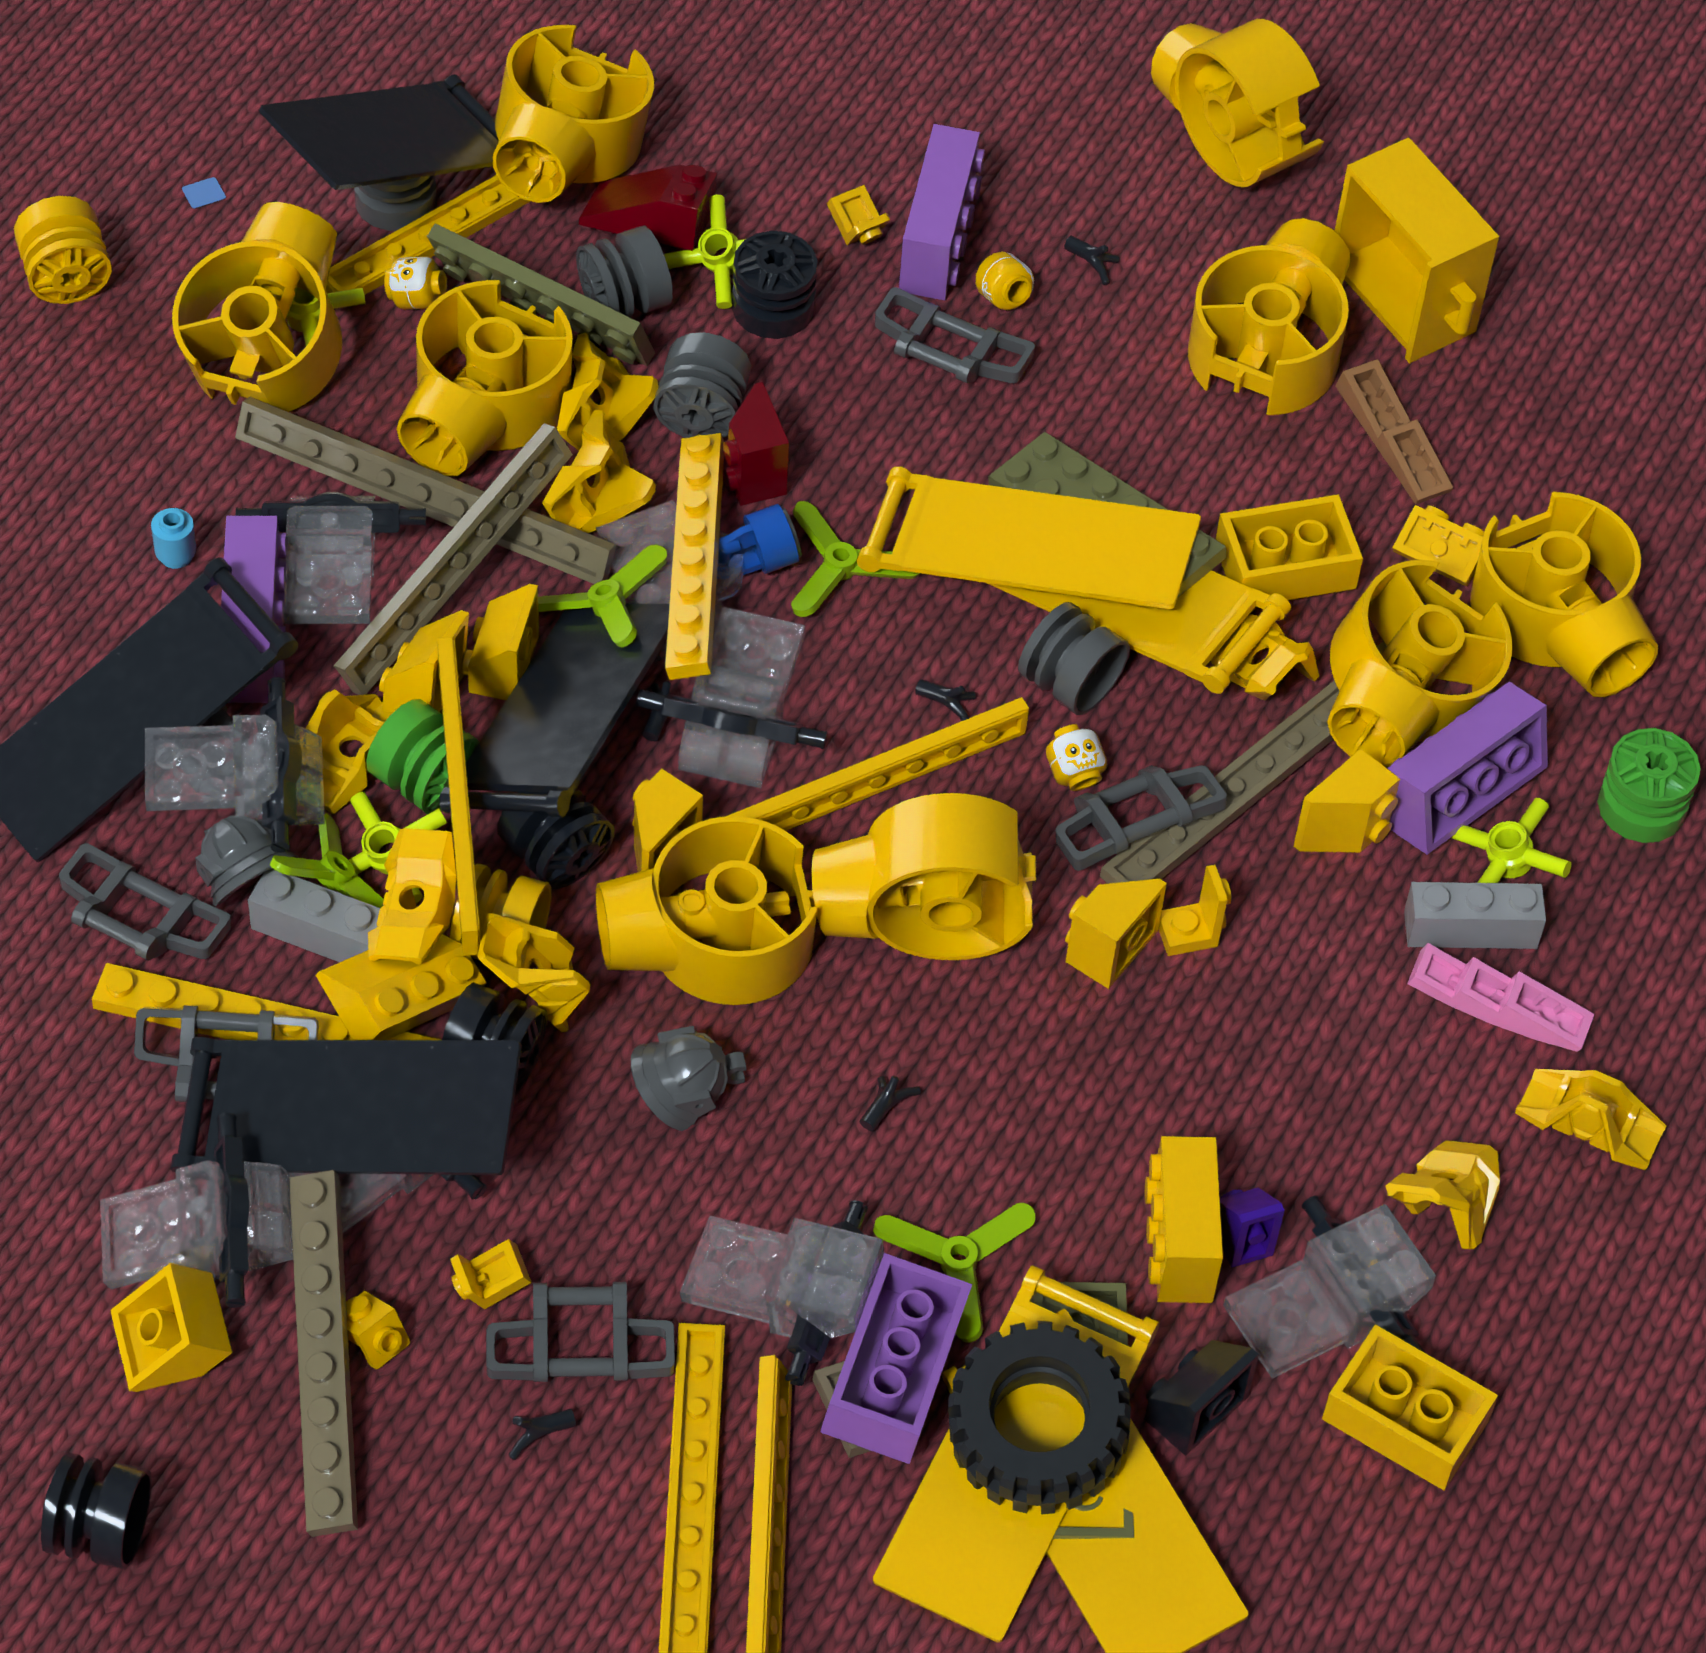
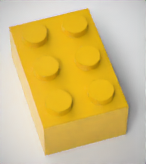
(1291, 548)
(1184, 1219)
(1409, 1407)

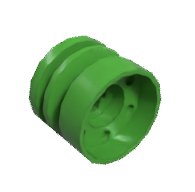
(412, 754)
(1648, 785)

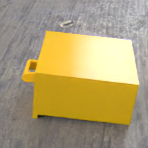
(1414, 248)

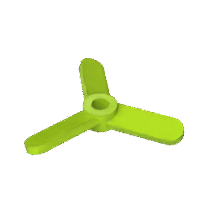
(838, 561)
(609, 595)
(332, 870)
(973, 1247)

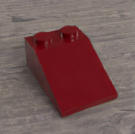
(665, 200)

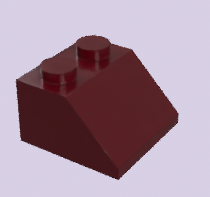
(756, 450)

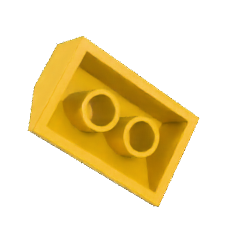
(397, 995)

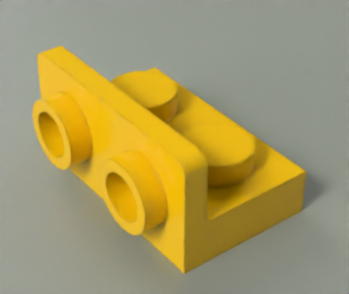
(1435, 538)

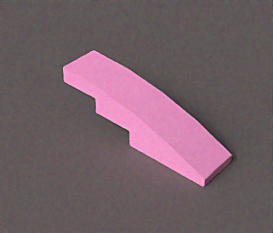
(1506, 1002)

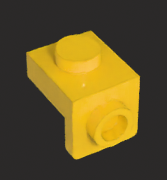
(857, 216)
(490, 1275)
(375, 1329)

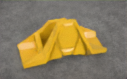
(622, 395)
(616, 485)
(1283, 655)
(337, 721)
(415, 861)
(510, 946)
(1594, 1110)
(1468, 1195)

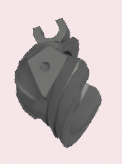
(234, 855)
(684, 1075)

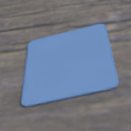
(203, 192)

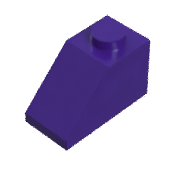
(1249, 1225)

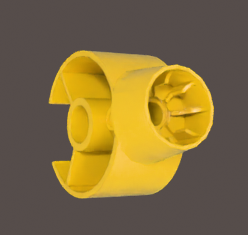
(1238, 96)
(567, 115)
(259, 278)
(1277, 282)
(501, 393)
(1551, 606)
(1385, 695)
(930, 879)
(743, 949)

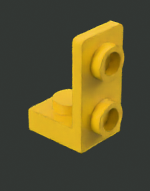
(1199, 924)

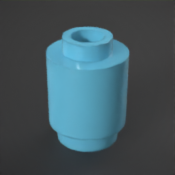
(173, 537)

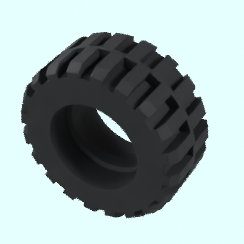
(1039, 1358)

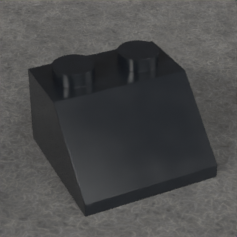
(1201, 1393)

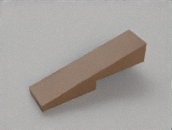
(1392, 432)

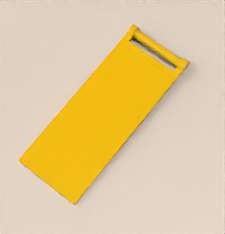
(1033, 540)
(1189, 632)
(954, 1543)
(1149, 1589)

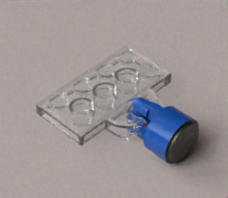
(763, 543)

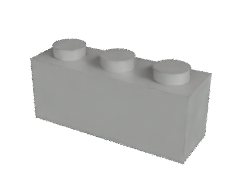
(1474, 915)
(311, 916)

